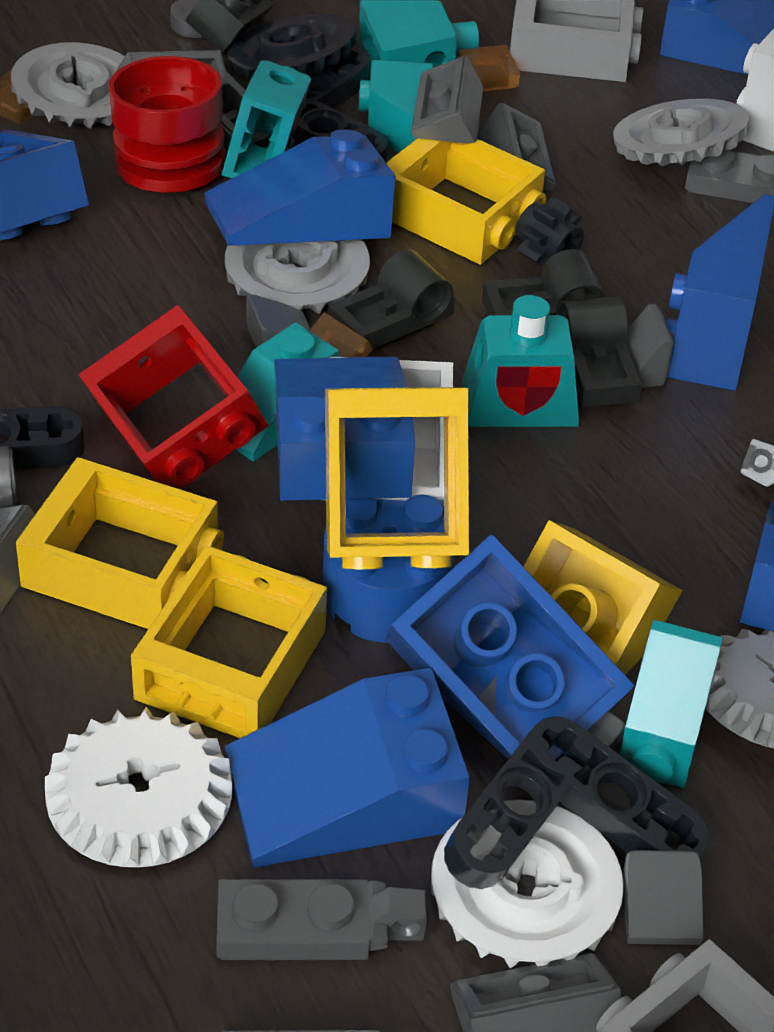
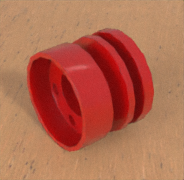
(167, 123)

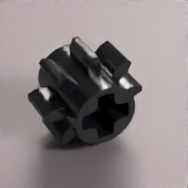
(548, 230)

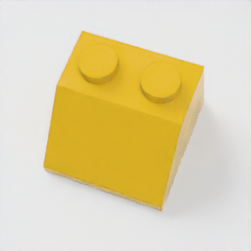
(601, 591)

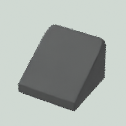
(269, 317)
(650, 346)
(663, 897)

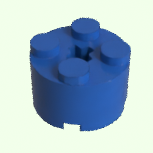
(377, 597)

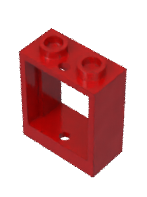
(172, 349)

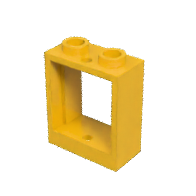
(476, 167)
(127, 501)
(424, 548)
(211, 691)

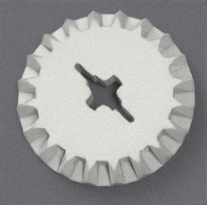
(113, 823)
(572, 898)

